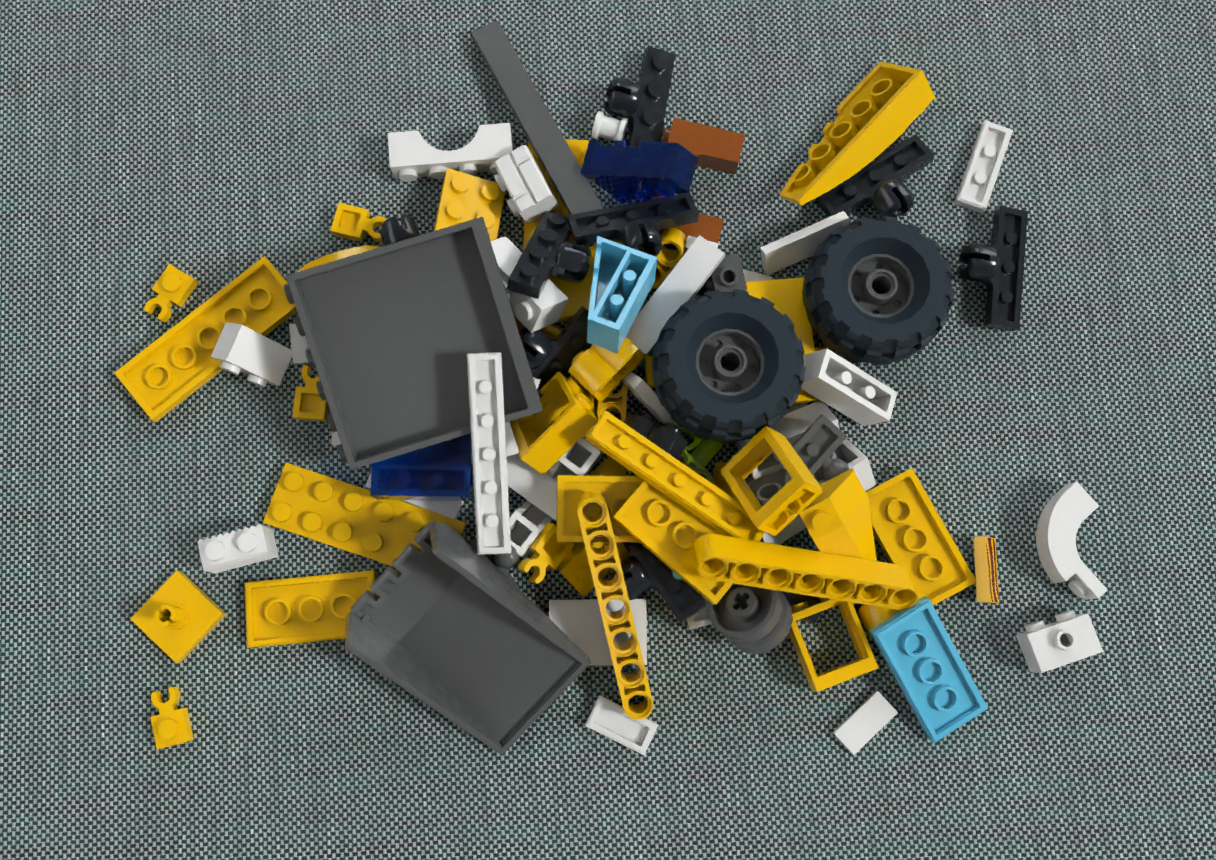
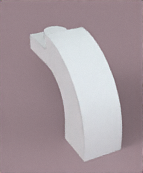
(1057, 541)

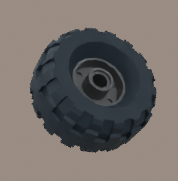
(877, 290)
(733, 333)

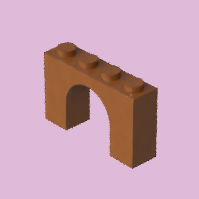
(715, 150)

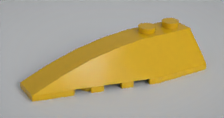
(865, 126)

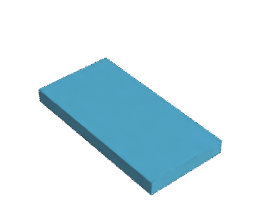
(928, 669)

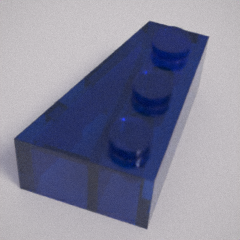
(639, 171)
(428, 473)

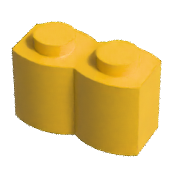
(603, 370)

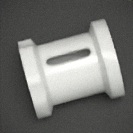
(609, 127)

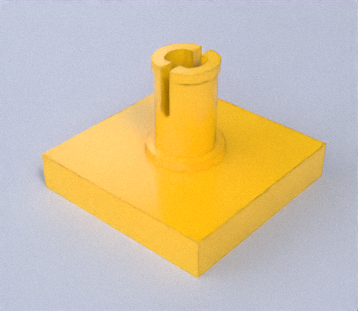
(178, 616)

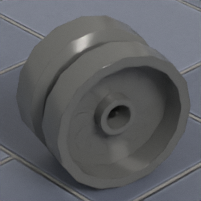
(752, 618)

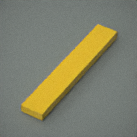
(672, 477)

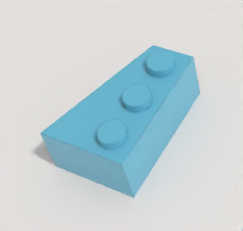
(617, 292)

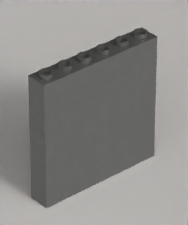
(396, 340)

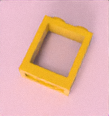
(563, 433)
(789, 499)
(844, 672)

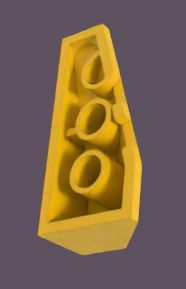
(841, 518)

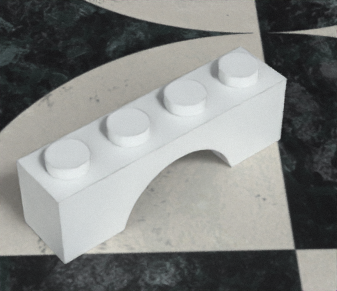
(414, 158)
(529, 520)

